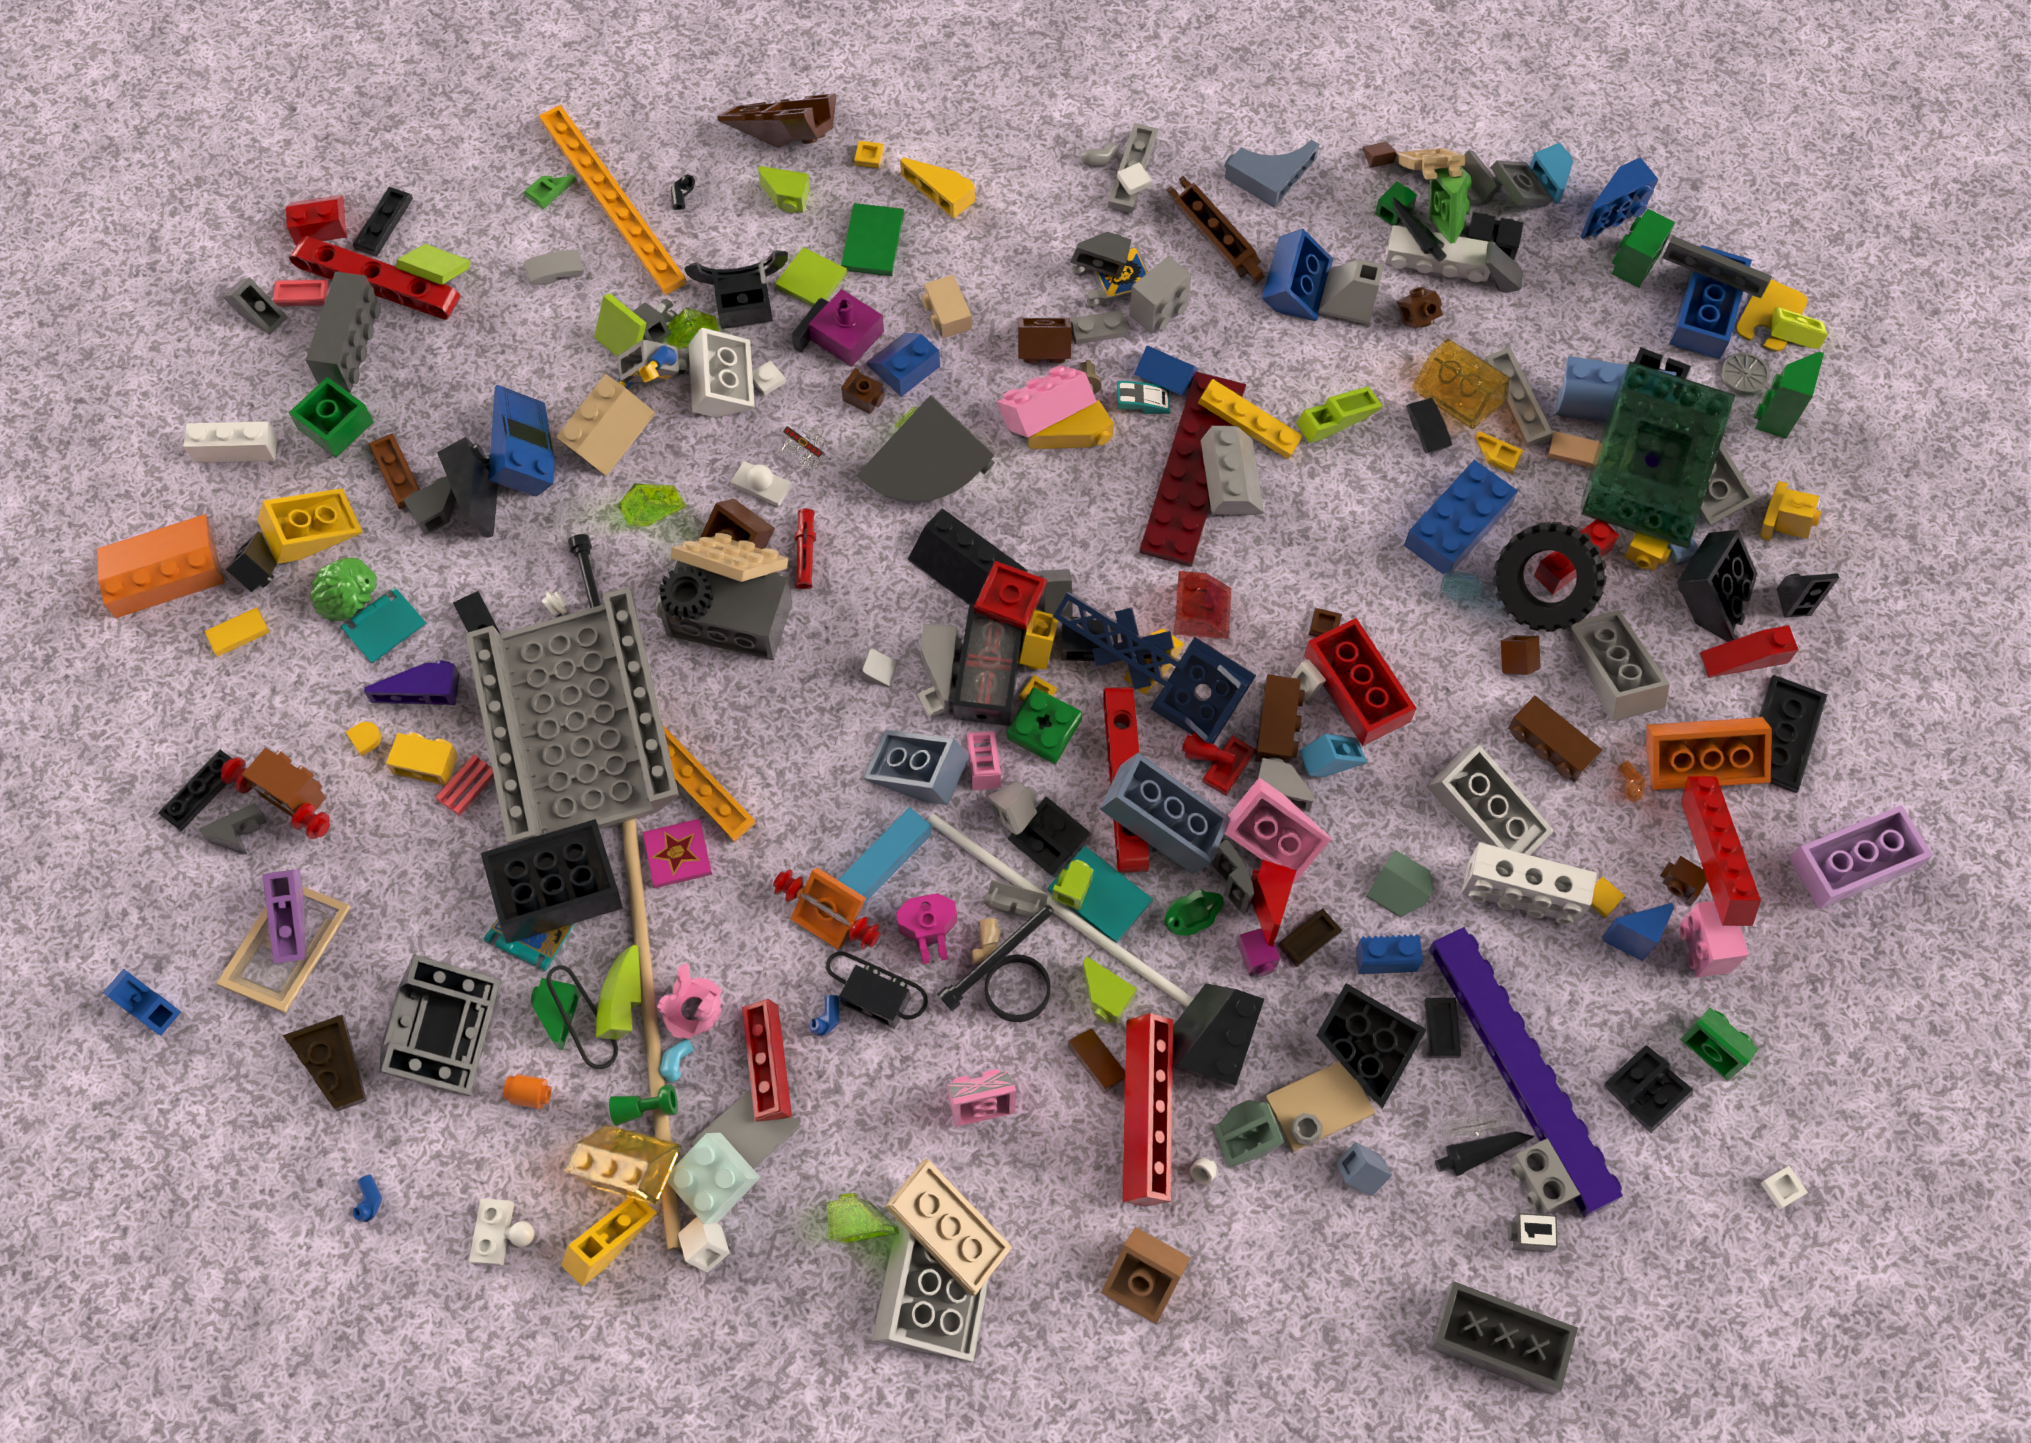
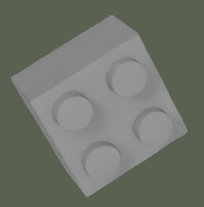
(1160, 295)

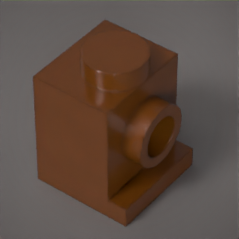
(862, 392)
(1684, 879)

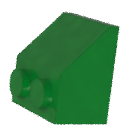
(1720, 1044)

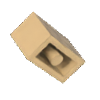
(947, 306)

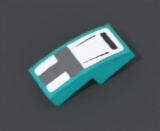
(1144, 396)

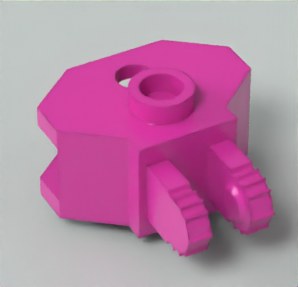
(927, 922)

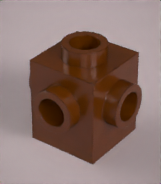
(1420, 307)

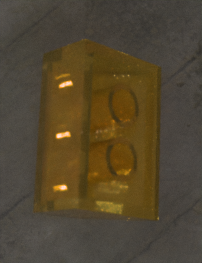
(1462, 383)
(623, 1162)

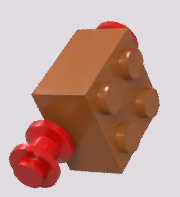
(283, 786)

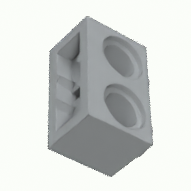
(1551, 1174)

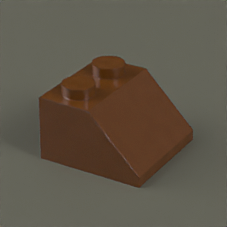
(1044, 339)
(739, 522)

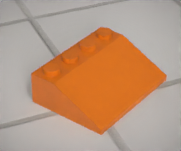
(158, 566)

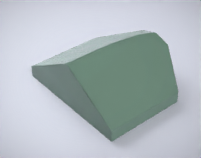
(1402, 885)
(1248, 1132)

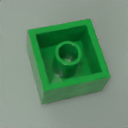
(1642, 247)
(331, 417)

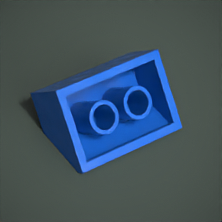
(1297, 276)

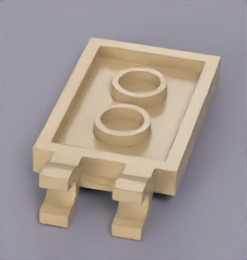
(1432, 159)

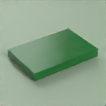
(872, 239)

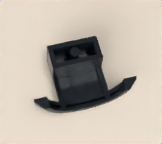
(742, 291)

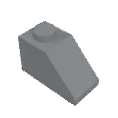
(1287, 781)
(1013, 806)

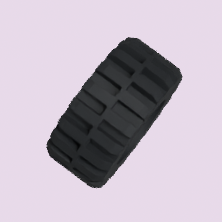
(1525, 606)

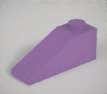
(285, 914)

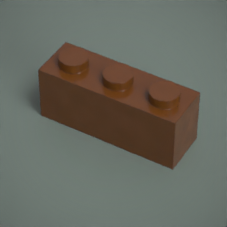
(1279, 718)
(1554, 739)

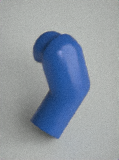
(829, 1019)
(371, 1201)

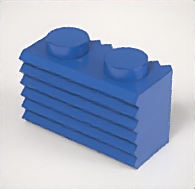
(1389, 954)

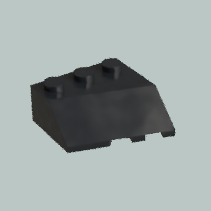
(1718, 583)
(1216, 1034)

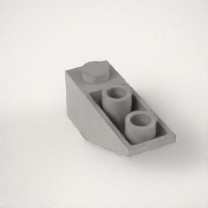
(938, 656)

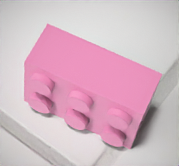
(1046, 400)

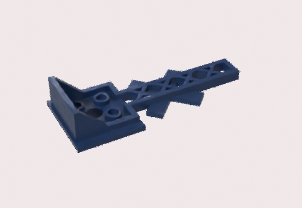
(1197, 666)

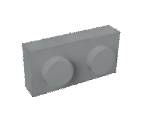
(1099, 327)

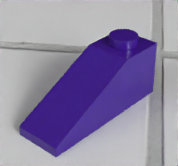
(422, 684)

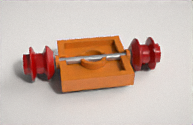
(827, 908)

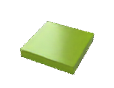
(433, 264)
(810, 277)
(618, 326)

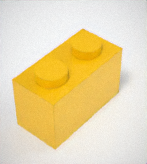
(422, 758)

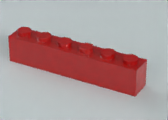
(1720, 851)
(1148, 1110)

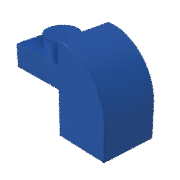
(141, 1002)

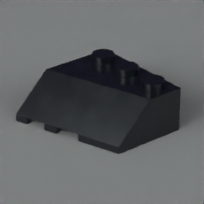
(1370, 1041)

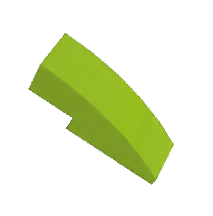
(1338, 413)
(619, 995)

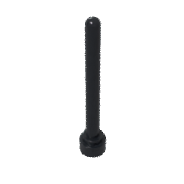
(580, 546)
(953, 994)

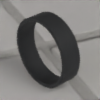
(1023, 1017)

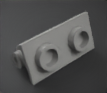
(1014, 899)

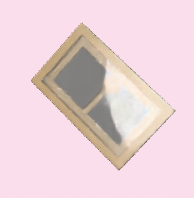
(277, 985)

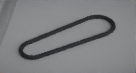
(839, 953)
(569, 1026)

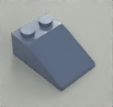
(918, 765)

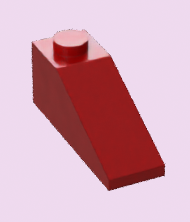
(1751, 652)
(1270, 897)

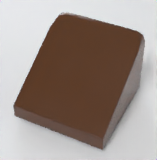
(1379, 154)

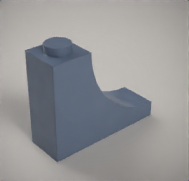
(1269, 175)

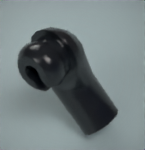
(680, 190)

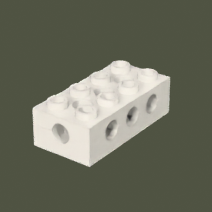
(1531, 877)

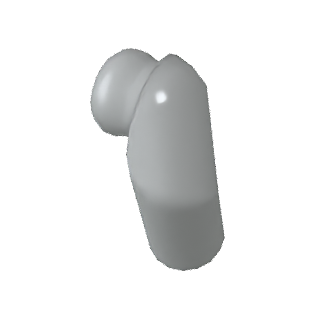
(1099, 157)

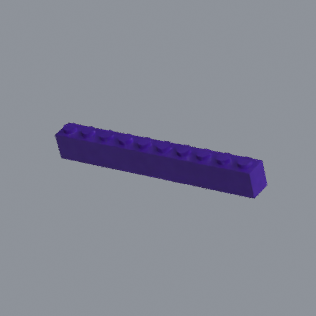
(1523, 1068)

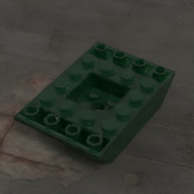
(1678, 425)

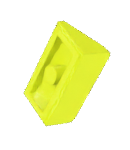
(1798, 328)

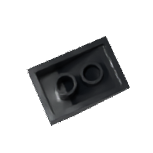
(468, 475)

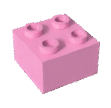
(1711, 946)

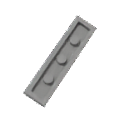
(1137, 150)
(1521, 399)

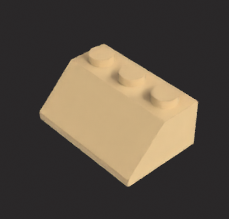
(605, 425)

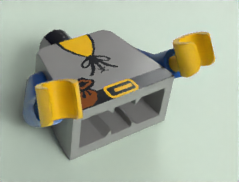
(649, 363)

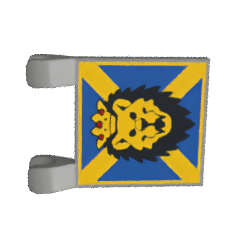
(1112, 287)

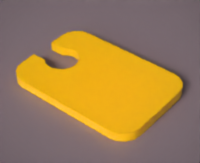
(1760, 312)

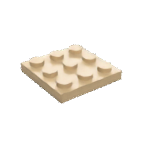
(729, 557)

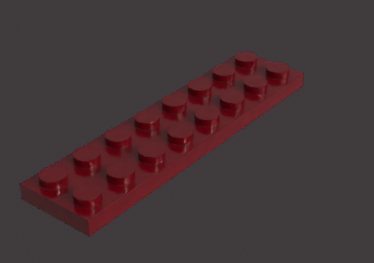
(1183, 492)

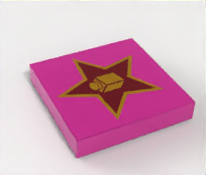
(677, 853)

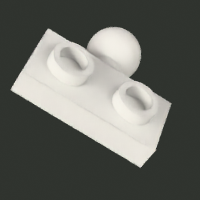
(494, 1231)

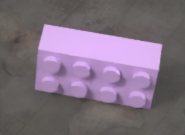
(1860, 856)

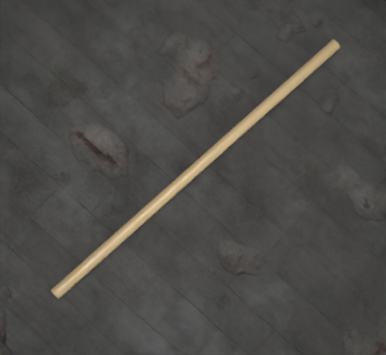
(649, 1016)

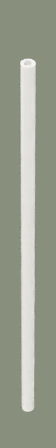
(1062, 912)

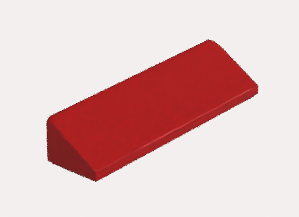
(766, 1061)

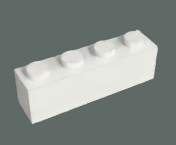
(1462, 260)

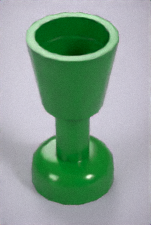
(628, 1108)

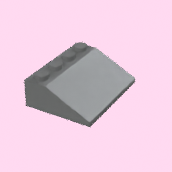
(925, 1305)

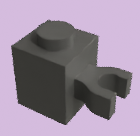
(656, 319)

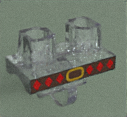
(794, 442)

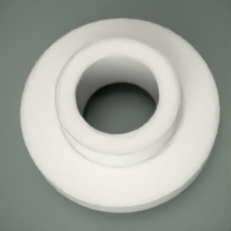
(555, 603)

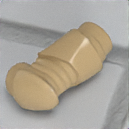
(989, 938)

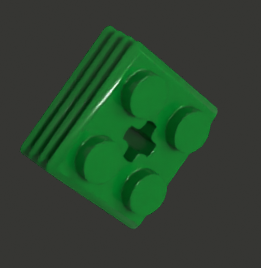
(1050, 741)

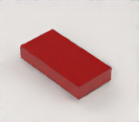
(1222, 776)

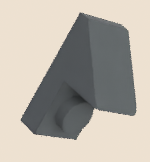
(228, 829)

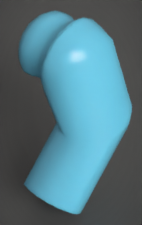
(671, 1060)

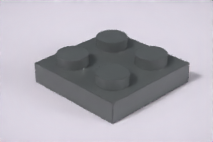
(1521, 183)

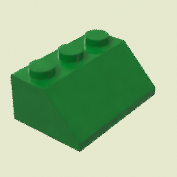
(1788, 396)

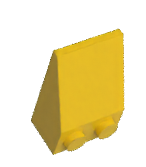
(307, 523)

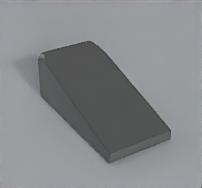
(1503, 269)

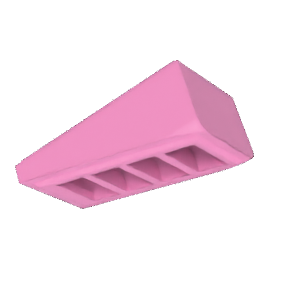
(989, 776)

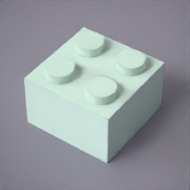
(712, 1178)

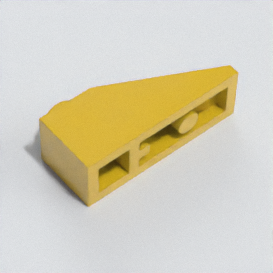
(941, 185)
(1078, 430)
(606, 1240)

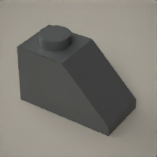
(1103, 254)
(255, 305)

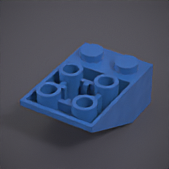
(1621, 198)

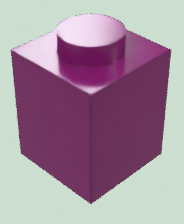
(1256, 953)

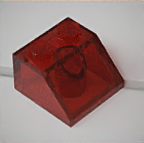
(1201, 606)

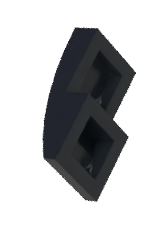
(1430, 425)

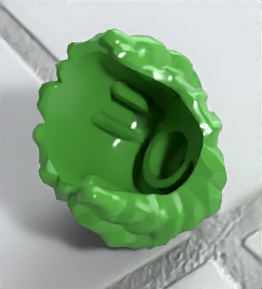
(342, 588)

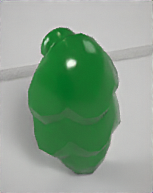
(1193, 912)

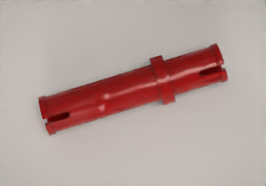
(805, 521)

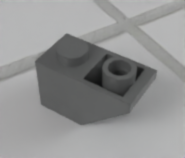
(432, 505)

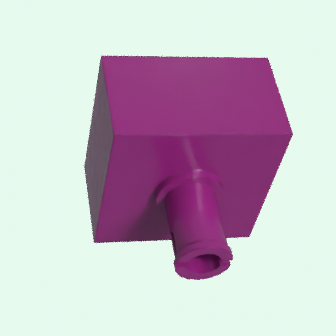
(846, 327)

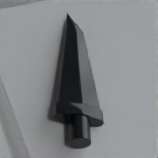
(1423, 236)
(1470, 1154)

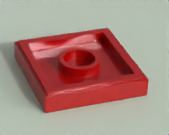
(1010, 595)

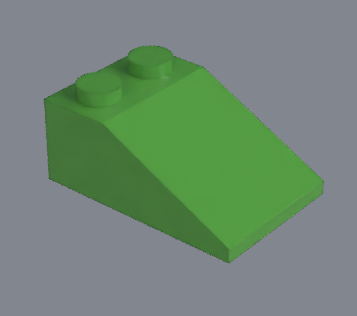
(1449, 203)

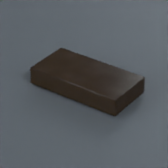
(1309, 937)

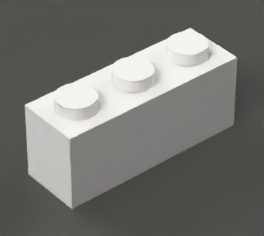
(230, 442)

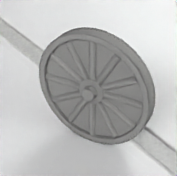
(1745, 373)

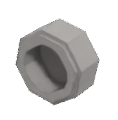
(1306, 1129)

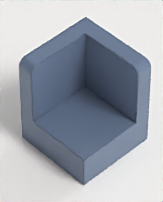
(1363, 1169)

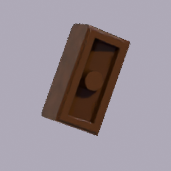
(1097, 1060)

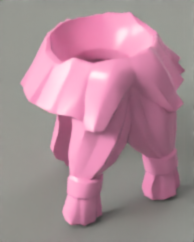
(685, 989)

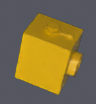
(1798, 513)

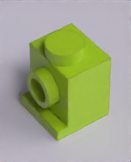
(1073, 884)

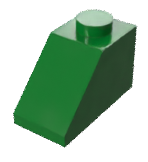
(548, 1011)

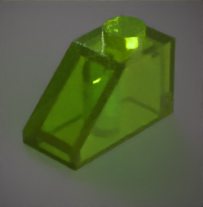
(650, 503)
(856, 1220)

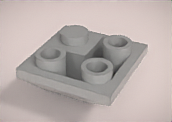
(1351, 291)

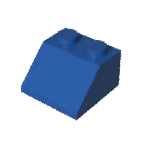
(906, 362)

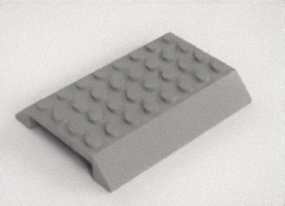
(572, 720)

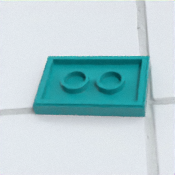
(1111, 900)

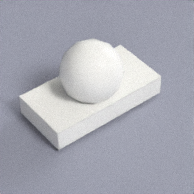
(761, 483)

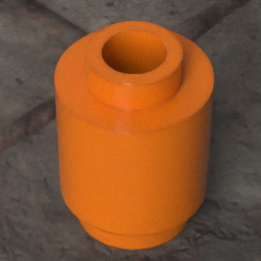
(527, 1091)

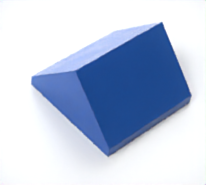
(1639, 932)

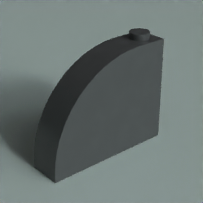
(927, 457)

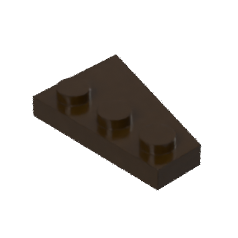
(330, 1060)

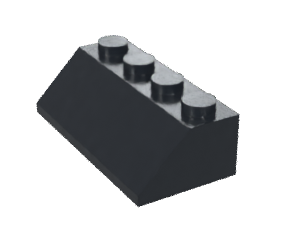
(956, 556)

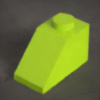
(786, 188)
(1107, 992)

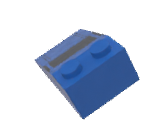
(520, 443)

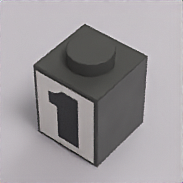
(1533, 1232)

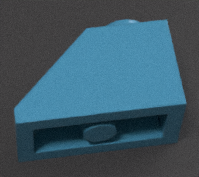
(1553, 169)
(1332, 755)

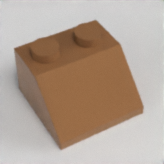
(1145, 1275)

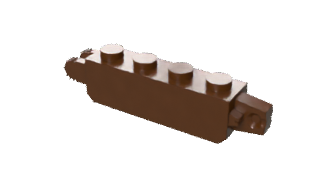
(1217, 230)

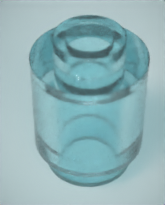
(1461, 585)

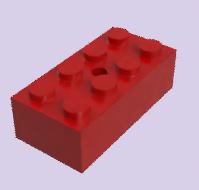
(1360, 681)

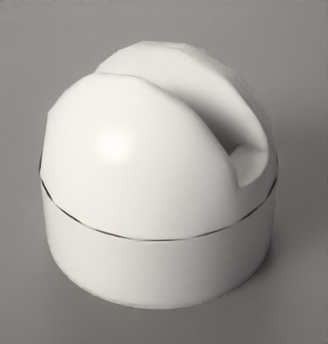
(1197, 1167)

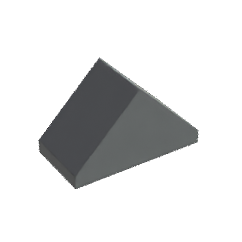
(1058, 584)

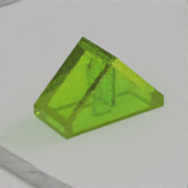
(687, 325)

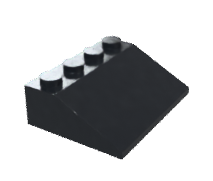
(551, 881)

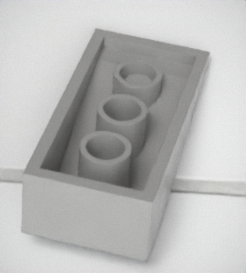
(1725, 491)
(1619, 666)
(1489, 802)

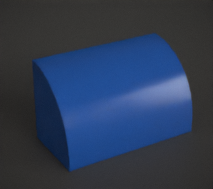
(1165, 370)

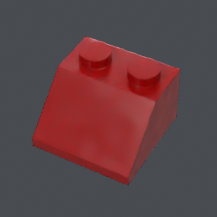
(317, 218)

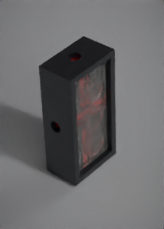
(987, 670)

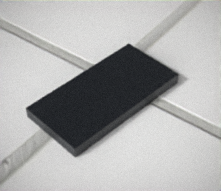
(1794, 717)

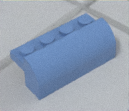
(1589, 388)

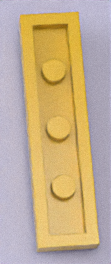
(1250, 419)

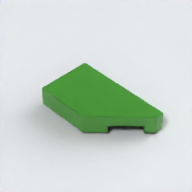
(548, 189)

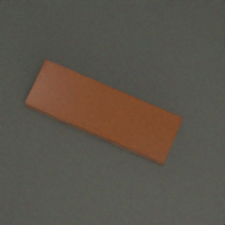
(394, 468)

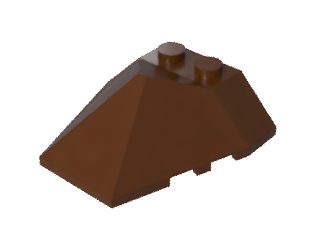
(784, 120)

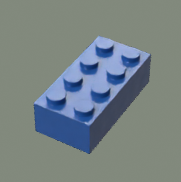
(1707, 312)
(1460, 518)

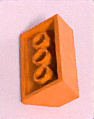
(1728, 748)

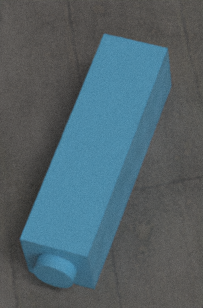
(887, 854)

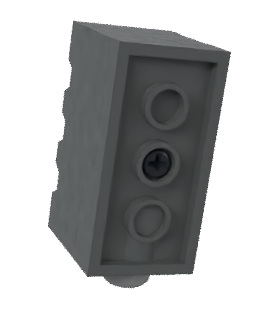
(742, 617)

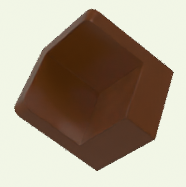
(1520, 654)

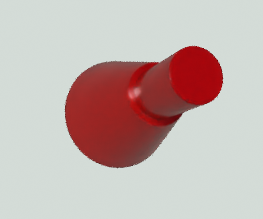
(1198, 749)

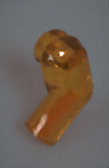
(1634, 781)

